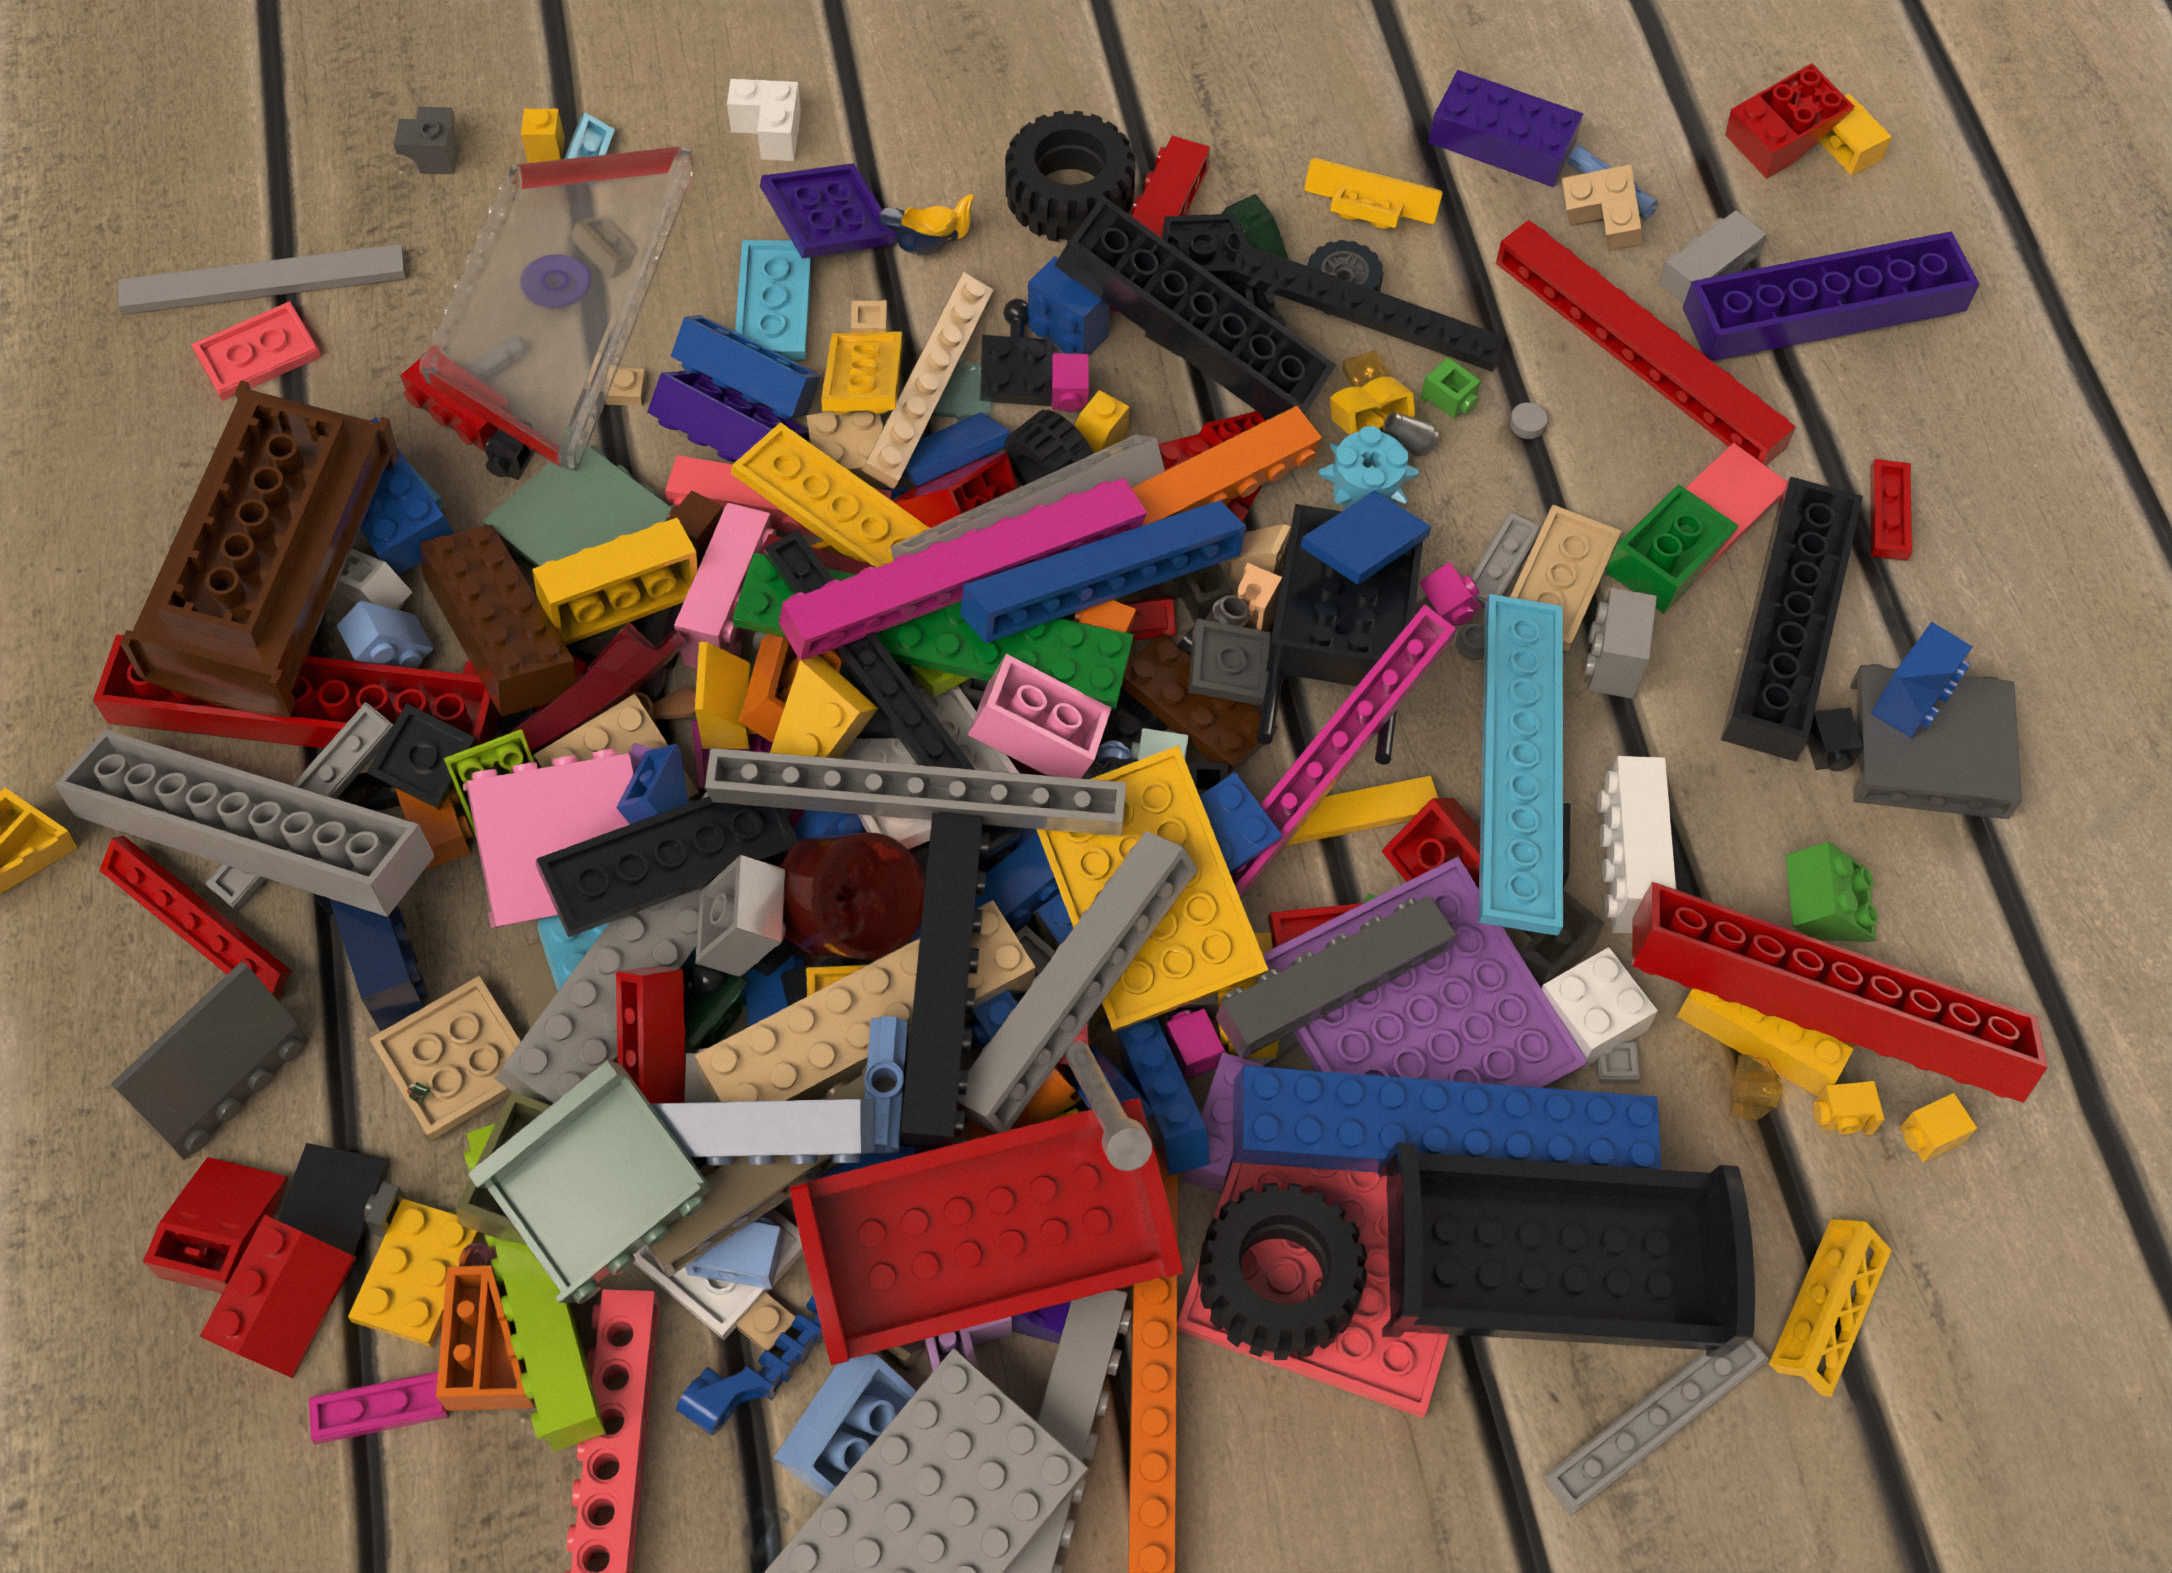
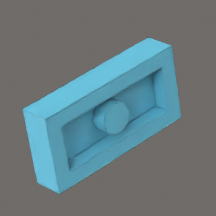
(589, 138)

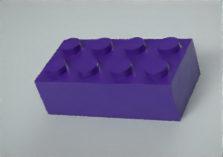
(1505, 128)

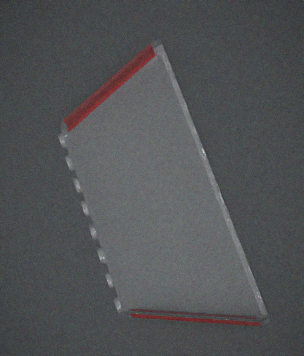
(555, 301)

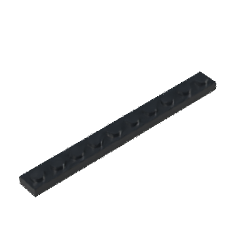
(882, 678)

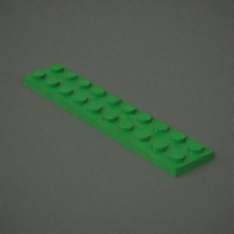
(1069, 651)

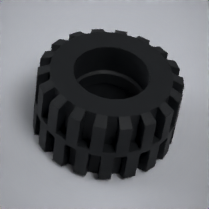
(1044, 446)

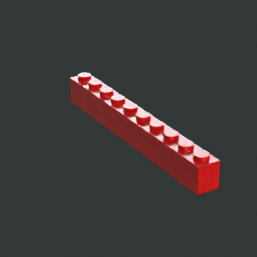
(1644, 343)

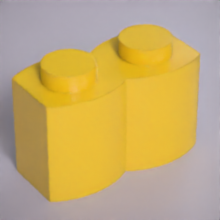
(1370, 405)

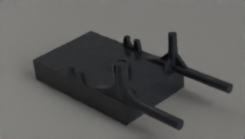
(1333, 626)

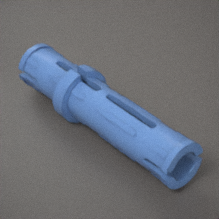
(1586, 163)

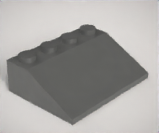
(211, 1062)

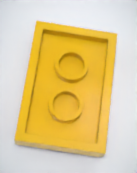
(409, 1271)

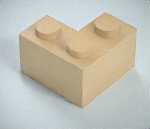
(1606, 196)

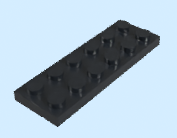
(658, 859)

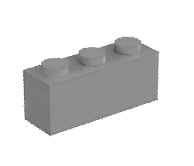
(1720, 251)

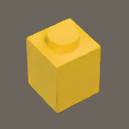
(542, 135)
(1937, 1127)

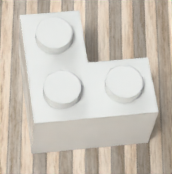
(769, 111)

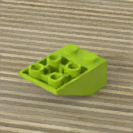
(495, 754)

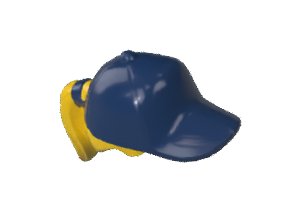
(928, 228)

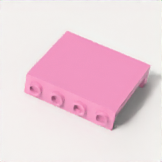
(538, 814)

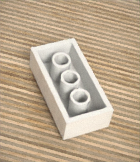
(1634, 835)

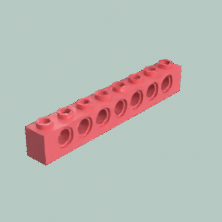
(618, 1312)

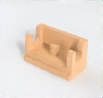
(1261, 593)

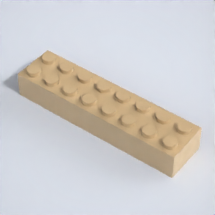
(827, 1034)

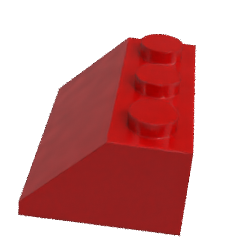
(1435, 837)
(278, 1297)

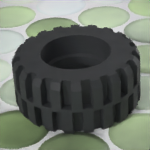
(1061, 144)
(1294, 1218)

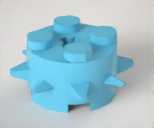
(1368, 463)

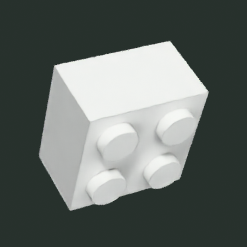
(1600, 1004)

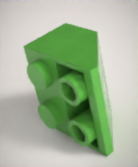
(1831, 895)

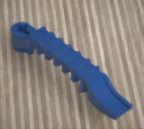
(713, 1399)

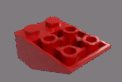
(1786, 119)
(212, 1224)

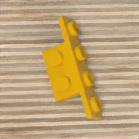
(1371, 195)

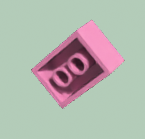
(1039, 720)

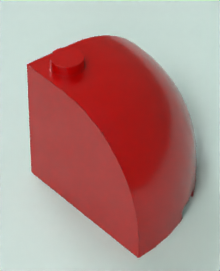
(959, 490)

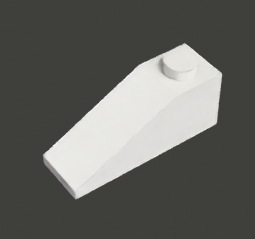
(371, 581)

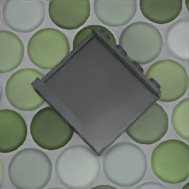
(1955, 766)

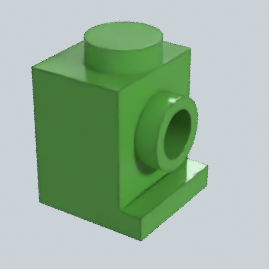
(1451, 388)

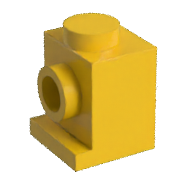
(1849, 1108)

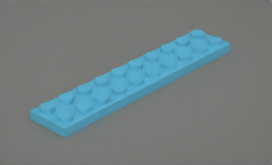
(1522, 766)

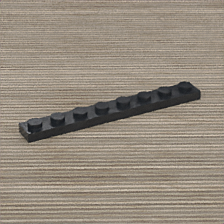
(1366, 307)

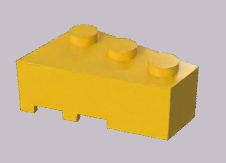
(821, 713)
(27, 840)

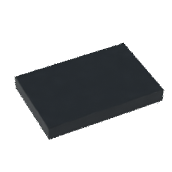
(331, 1196)

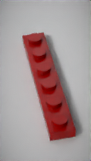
(189, 914)

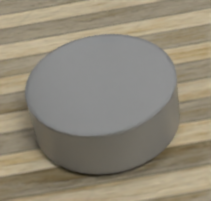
(1528, 420)

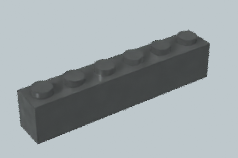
(1334, 976)

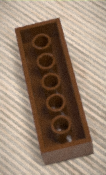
(497, 619)

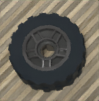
(1349, 262)

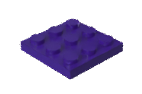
(827, 210)

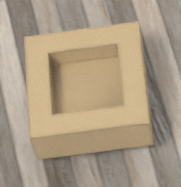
(868, 316)
(627, 387)
(766, 1322)

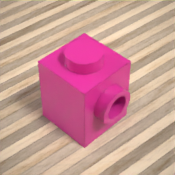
(1070, 381)
(1452, 594)
(1193, 1043)

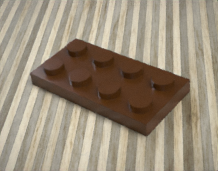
(1215, 726)

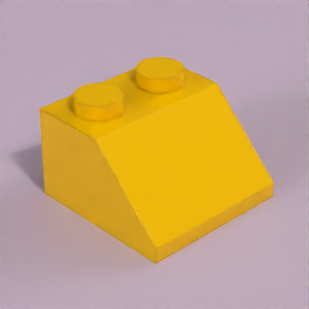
(720, 698)

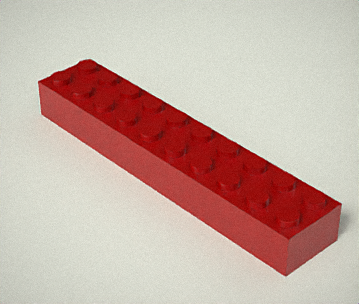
(325, 698)
(1837, 992)

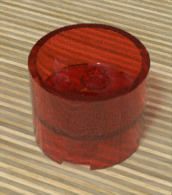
(878, 901)

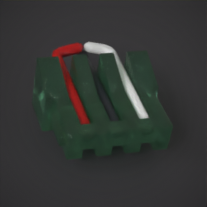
(418, 1093)

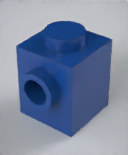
(990, 1017)

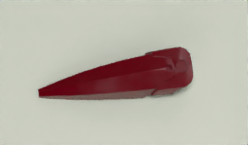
(603, 684)

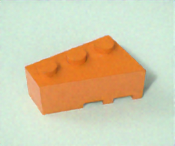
(476, 1348)

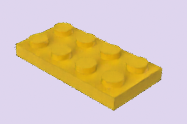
(862, 372)

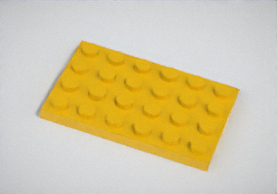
(1204, 936)

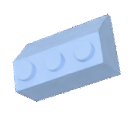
(843, 1422)

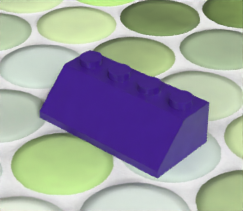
(713, 414)

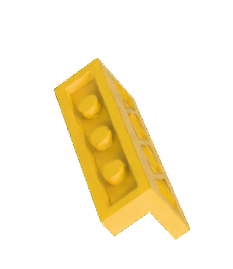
(1825, 1298)

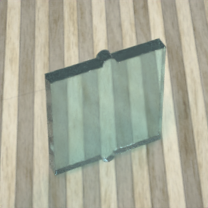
(962, 394)

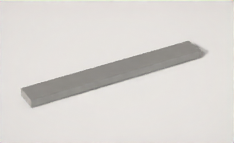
(261, 279)

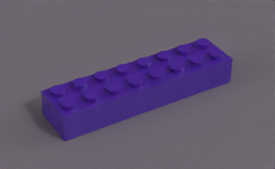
(1829, 296)

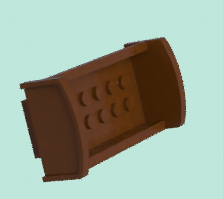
(260, 553)

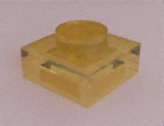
(1364, 368)

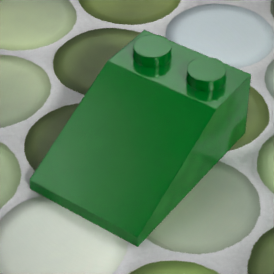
(1670, 547)

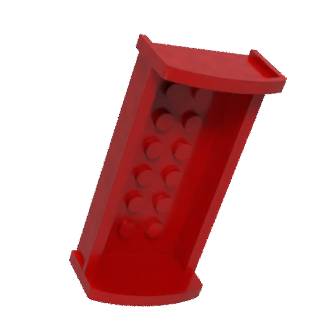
(979, 1233)

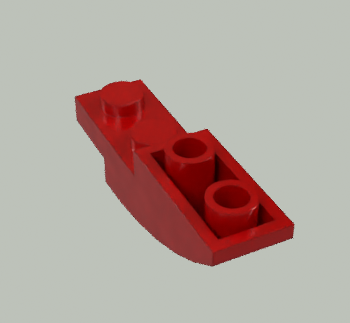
(1211, 435)

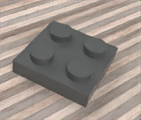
(1229, 662)

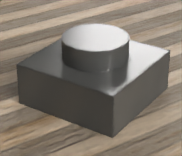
(382, 1208)

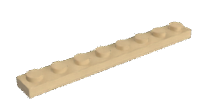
(927, 381)

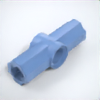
(887, 1059)

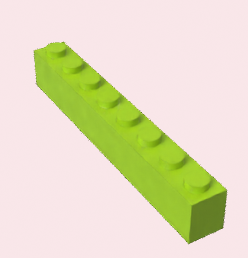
(544, 1338)

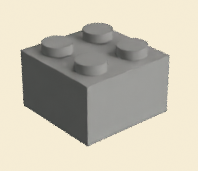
(1620, 642)
(741, 916)

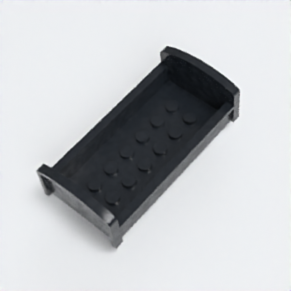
(1568, 1252)

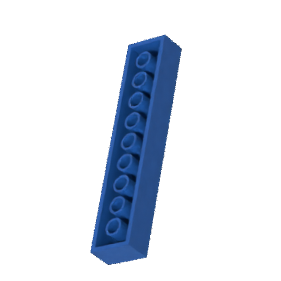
(1359, 1118)

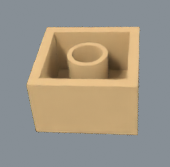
(847, 439)

